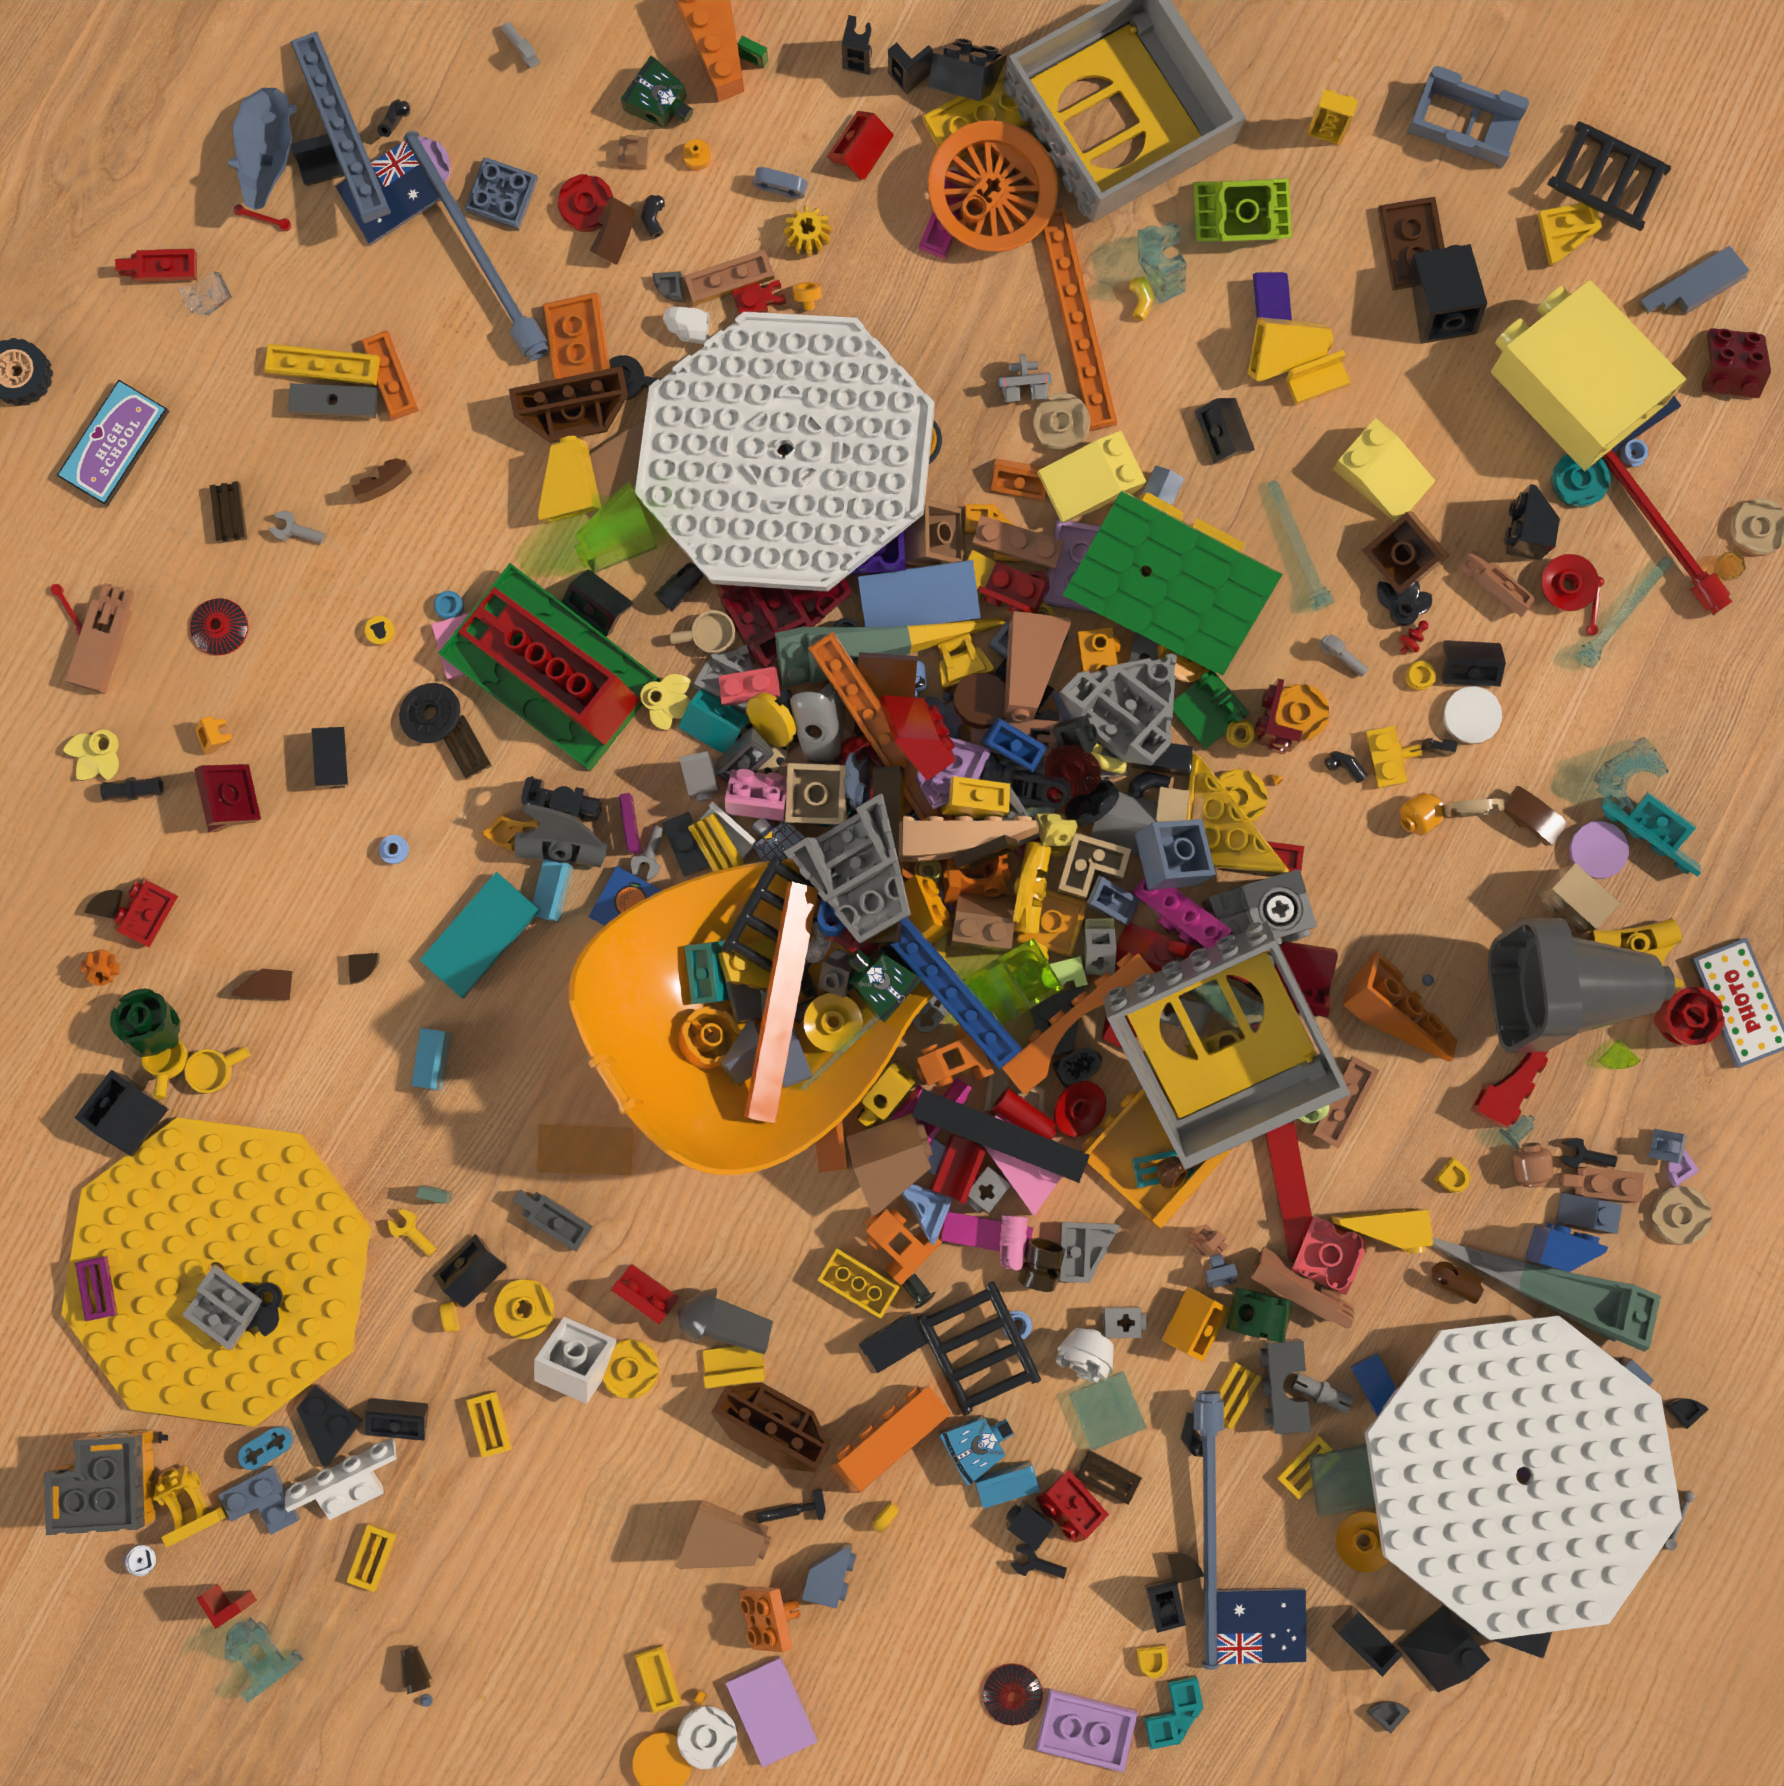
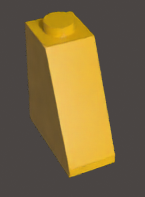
(1286, 345)
(568, 482)

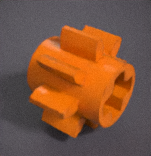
(100, 967)

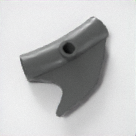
(559, 838)

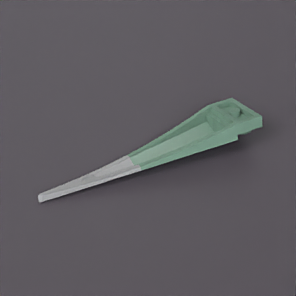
(1602, 1305)

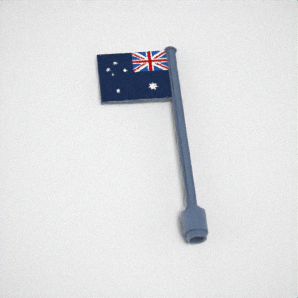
(412, 186)
(1241, 1623)

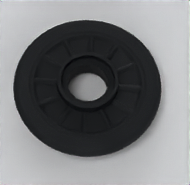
(441, 724)

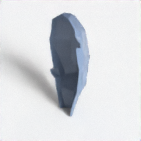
(261, 143)

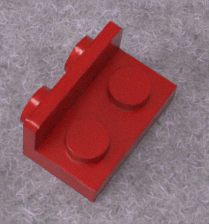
(1014, 588)
(144, 911)
(645, 1294)
(1072, 1507)

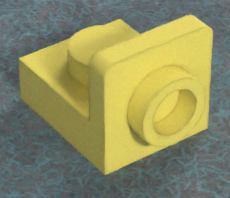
(1055, 829)

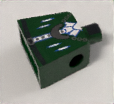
(656, 95)
(881, 982)

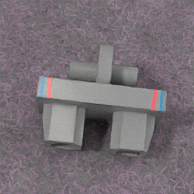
(1037, 381)

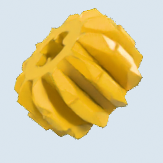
(803, 221)

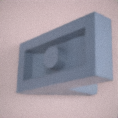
(796, 1064)
(1589, 1213)

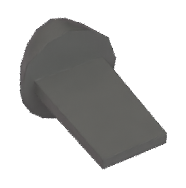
(724, 1322)

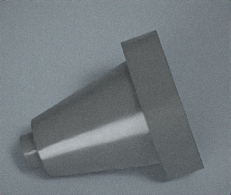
(1563, 985)

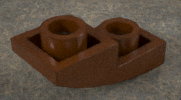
(615, 231)
(391, 475)
(1534, 814)

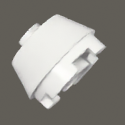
(1087, 1354)

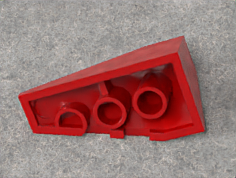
(1154, 951)

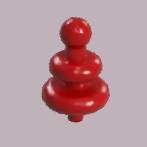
(1415, 635)

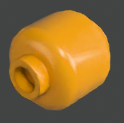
(1422, 813)

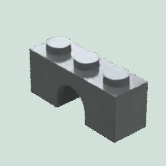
(1280, 1360)

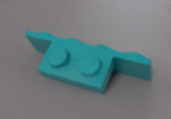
(1657, 825)

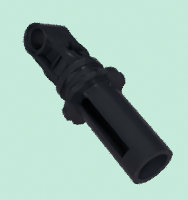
(1037, 783)

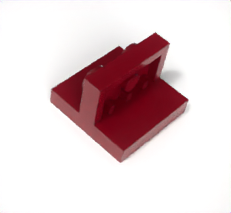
(227, 795)

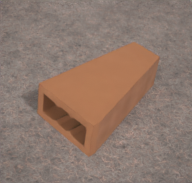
(1031, 656)

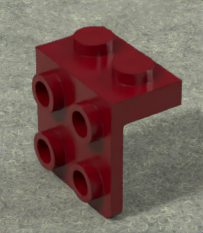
(1737, 363)
(1275, 736)
(1313, 972)

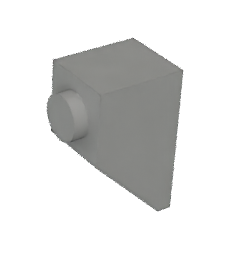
(699, 776)

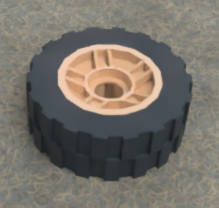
(35, 372)

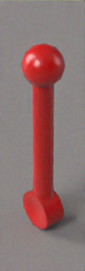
(284, 223)
(58, 590)
(1593, 629)

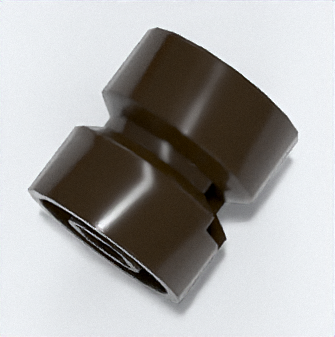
(1042, 1260)

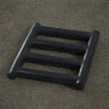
(1585, 195)
(747, 918)
(953, 1376)

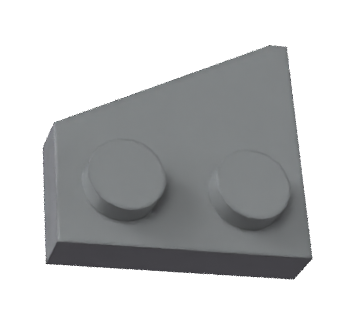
(1084, 1249)

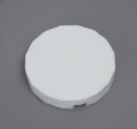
(1472, 715)
(706, 1737)

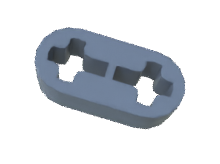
(780, 183)

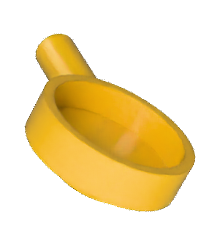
(165, 1066)
(211, 1070)

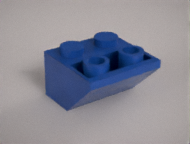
(1559, 1250)

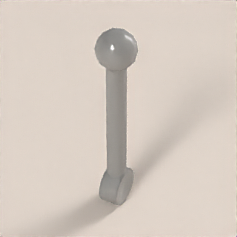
(1671, 1543)

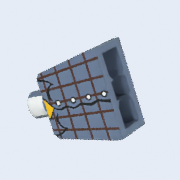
(775, 839)

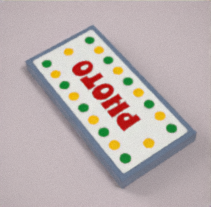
(1751, 1017)

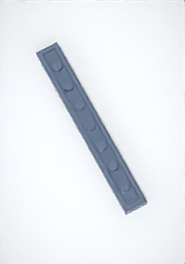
(340, 127)

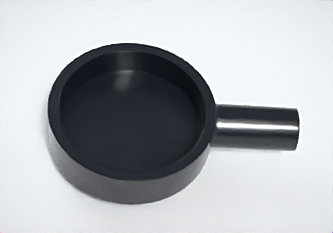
(633, 374)

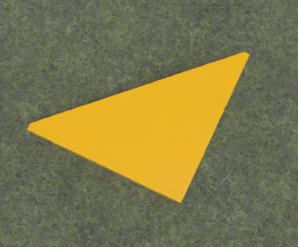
(1229, 832)

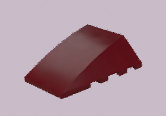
(766, 611)

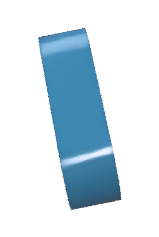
(269, 1453)

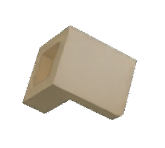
(1171, 804)

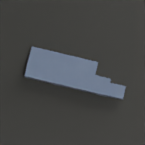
(1699, 283)

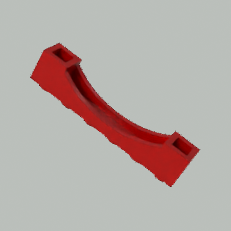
(1502, 1100)

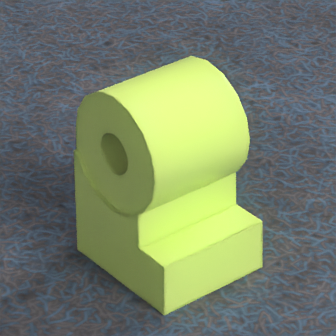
(1070, 970)

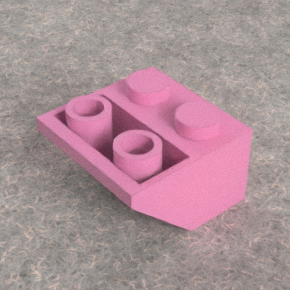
(756, 795)

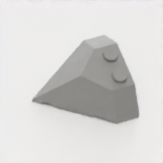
(1127, 706)

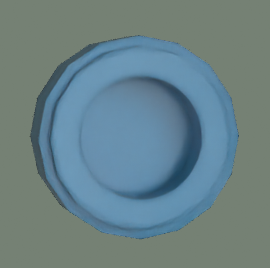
(448, 605)

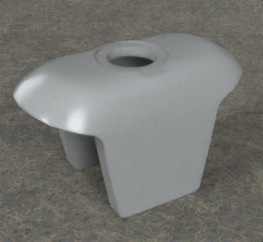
(828, 715)

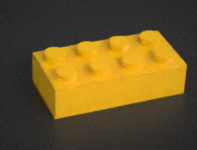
(1332, 116)
(858, 1283)

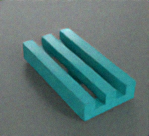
(1139, 1172)

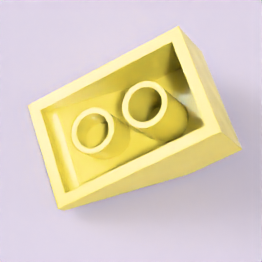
(1384, 471)
(1092, 477)

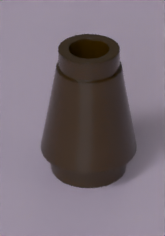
(414, 1671)

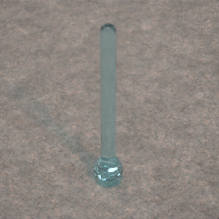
(1320, 596)
(1590, 653)

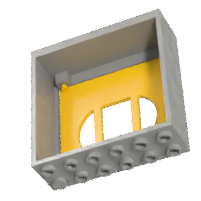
(1159, 75)
(1245, 1085)

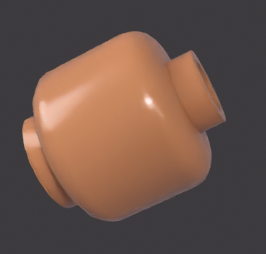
(1533, 1165)

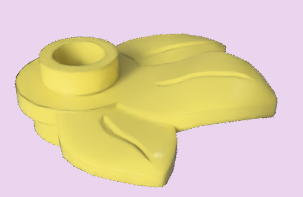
(671, 702)
(92, 757)

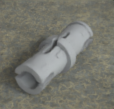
(1322, 1392)

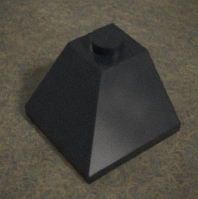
(1443, 1651)

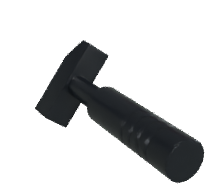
(794, 1509)

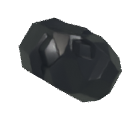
(1077, 1066)

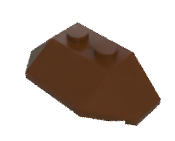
(571, 405)
(772, 1426)

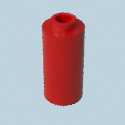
(1021, 1113)

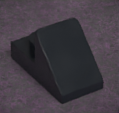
(1165, 1605)

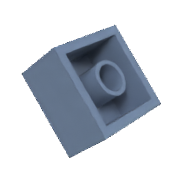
(1175, 854)

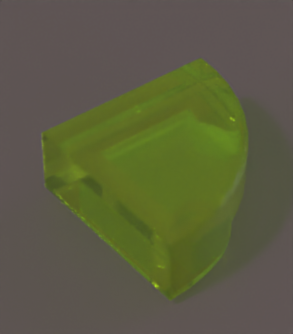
(1618, 1057)

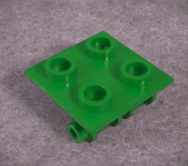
(1208, 708)

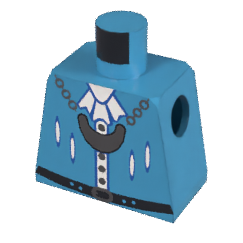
(975, 1445)

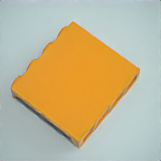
(1135, 1134)

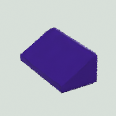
(1272, 295)

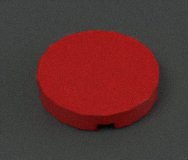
(583, 202)

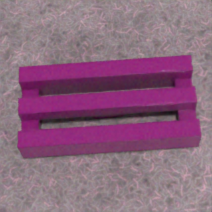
(630, 823)
(107, 1287)

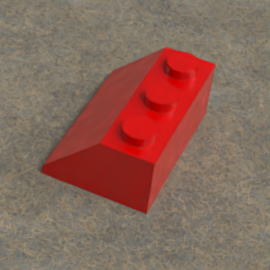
(919, 733)

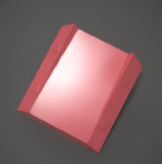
(1330, 1255)

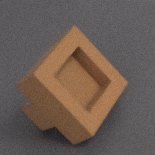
(633, 152)

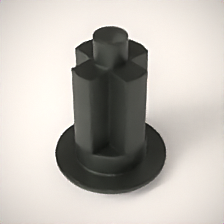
(917, 1290)

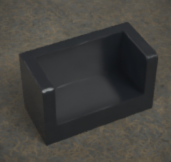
(1367, 1640)

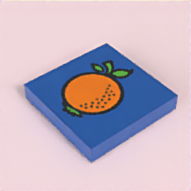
(620, 894)

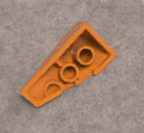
(1387, 1004)

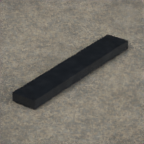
(1000, 1135)

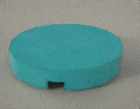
(1580, 487)

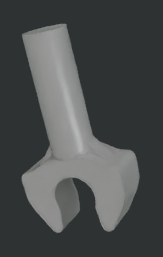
(522, 45)
(294, 529)
(1335, 647)
(649, 854)

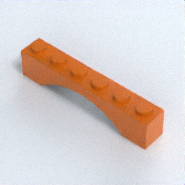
(1034, 1061)

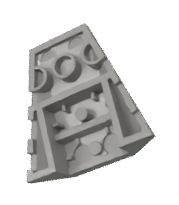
(857, 871)

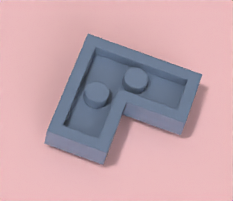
(261, 1492)

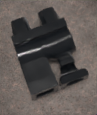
(561, 799)

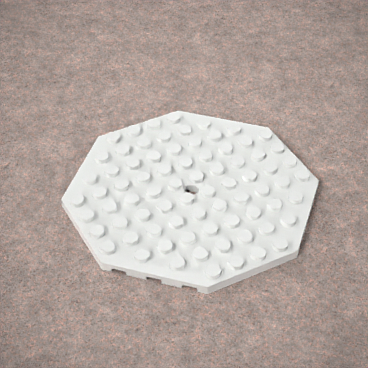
(798, 518)
(1449, 1492)

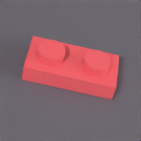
(742, 686)

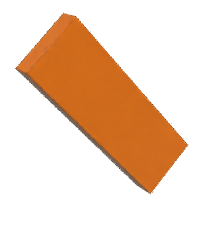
(391, 376)

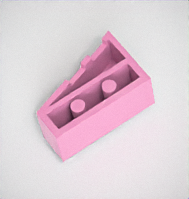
(1027, 1180)

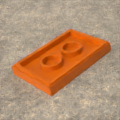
(576, 336)

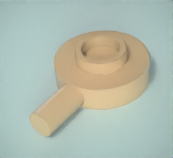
(711, 633)

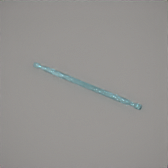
(843, 1049)

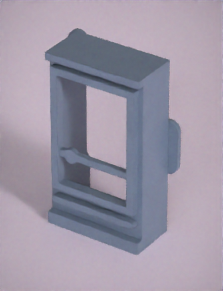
(1505, 107)

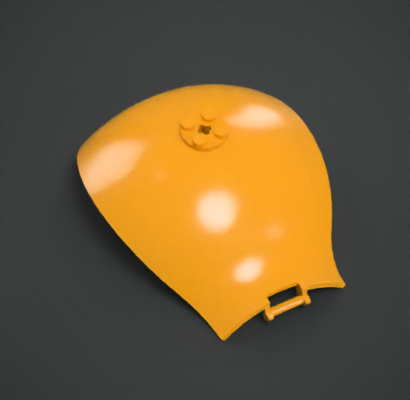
(652, 1043)

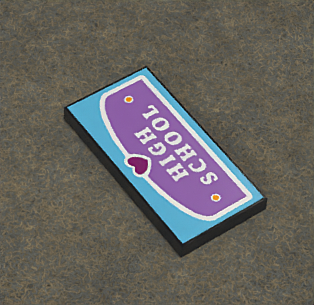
(113, 443)

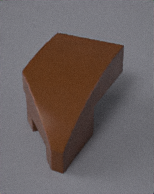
(266, 984)

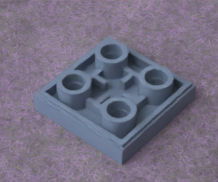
(501, 193)

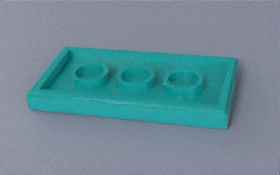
(480, 935)

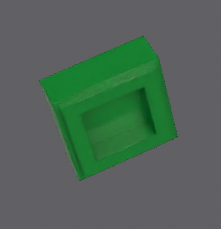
(752, 52)

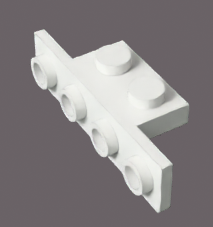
(345, 1484)

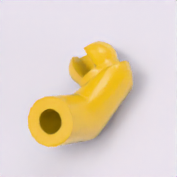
(1145, 297)

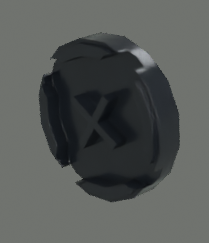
(1093, 806)

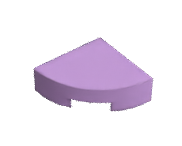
(1680, 1172)

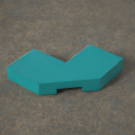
(1171, 1727)

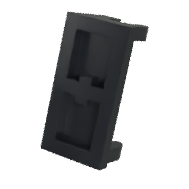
(856, 48)
(329, 758)

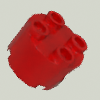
(1690, 1017)

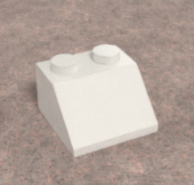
(574, 1360)

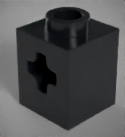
(1028, 1524)

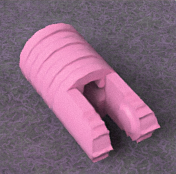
(1013, 1241)

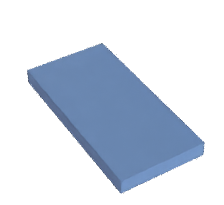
(920, 595)

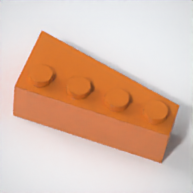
(715, 41)
(889, 1440)

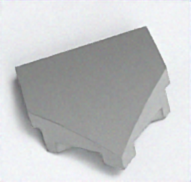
(723, 664)

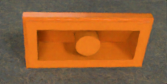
(1017, 480)

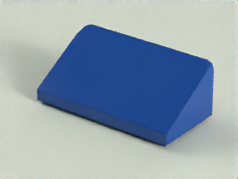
(1014, 744)

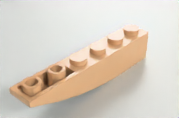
(945, 839)

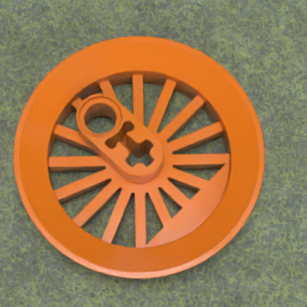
(1022, 155)

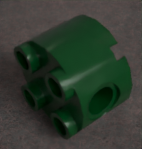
(145, 1023)
(1259, 1315)

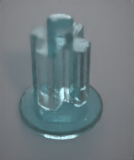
(1518, 1131)

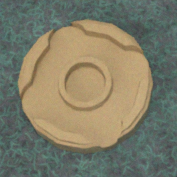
(1061, 422)
(1758, 527)
(1474, 807)
(1681, 1215)

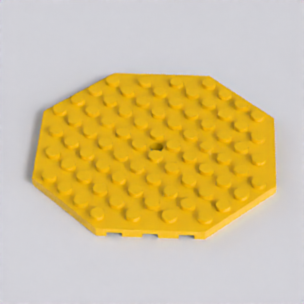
(229, 1198)

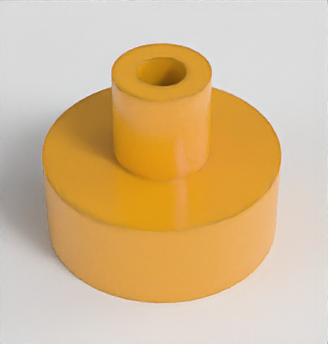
(696, 154)
(807, 293)

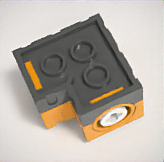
(105, 1487)

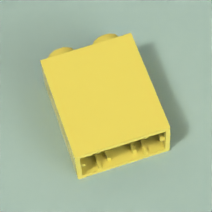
(1584, 372)

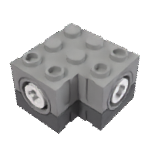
(1274, 899)

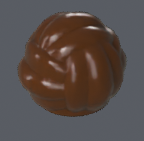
(1171, 1172)

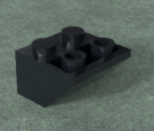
(966, 69)
(1532, 525)
(121, 1112)

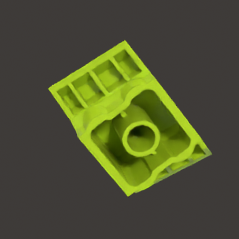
(1242, 210)

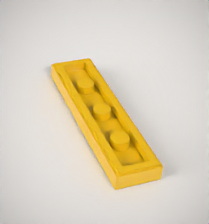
(321, 364)

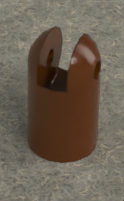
(1457, 1281)

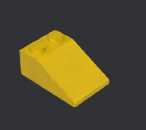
(1399, 1228)

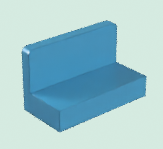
(1007, 1484)

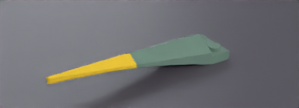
(798, 665)

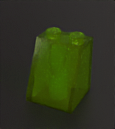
(615, 532)
(1014, 982)

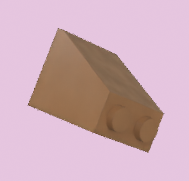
(984, 922)
(889, 1159)
(722, 1540)

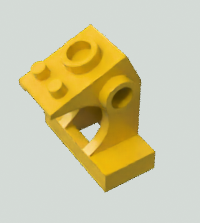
(193, 1520)

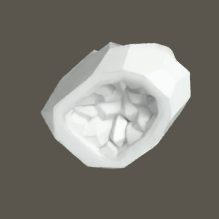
(688, 323)

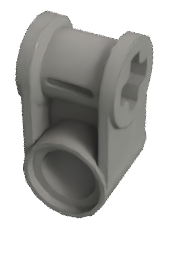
(1197, 1013)

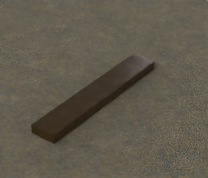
(890, 783)

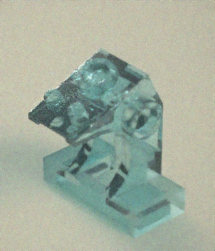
(1165, 274)
(1623, 766)
(270, 1669)

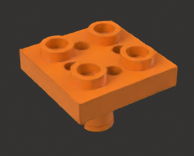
(767, 1618)

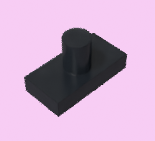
(684, 845)

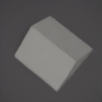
(1124, 821)

